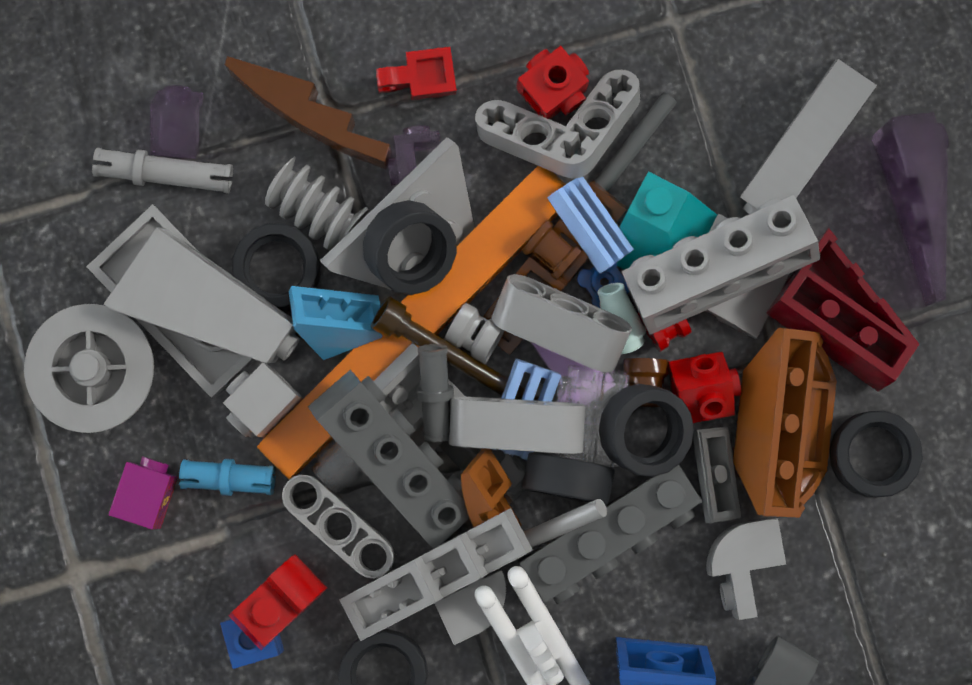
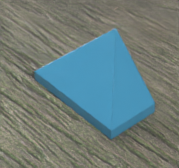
(333, 319)

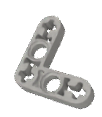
(563, 139)

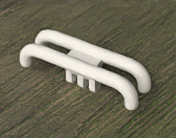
(537, 646)

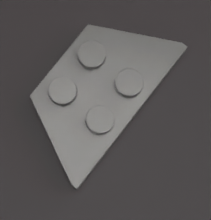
(436, 183)

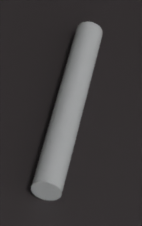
(566, 522)

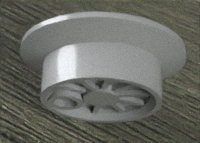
(89, 368)

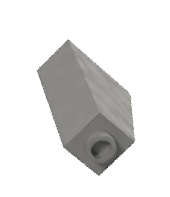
(809, 136)
(197, 298)

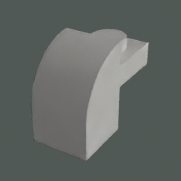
(735, 553)
(461, 611)

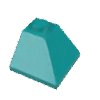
(661, 218)

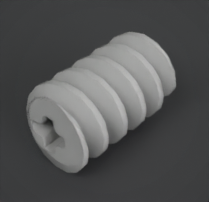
(312, 205)

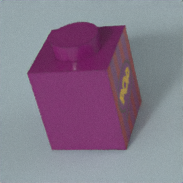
(144, 493)

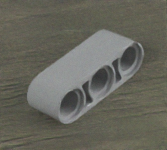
(561, 323)
(517, 424)
(317, 519)

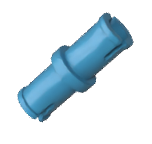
(227, 477)

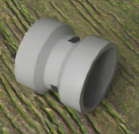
(465, 328)

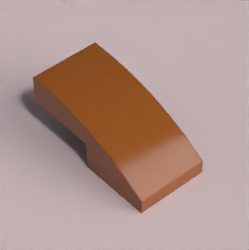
(484, 488)

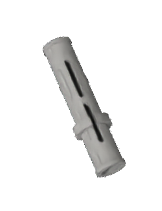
(161, 170)

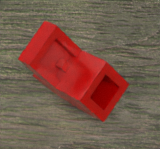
(278, 601)

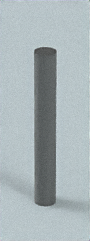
(635, 141)

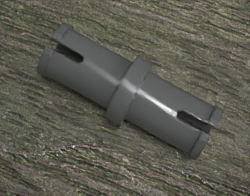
(434, 392)

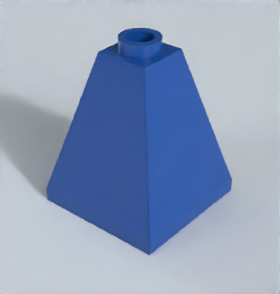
(663, 663)

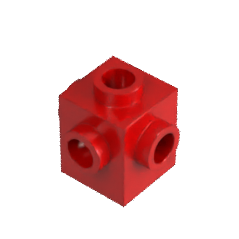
(548, 97)
(705, 385)

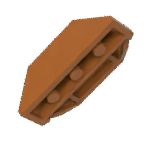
(785, 422)

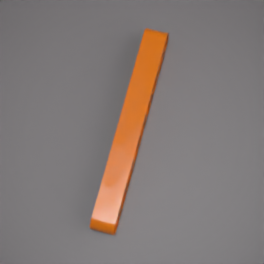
(476, 264)

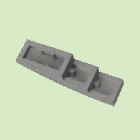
(436, 574)

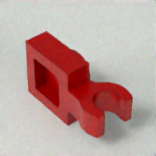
(426, 73)

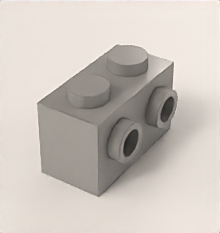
(260, 401)

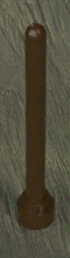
(395, 321)

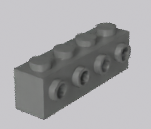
(391, 458)
(628, 524)

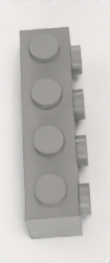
(721, 263)

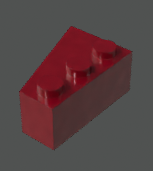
(852, 320)

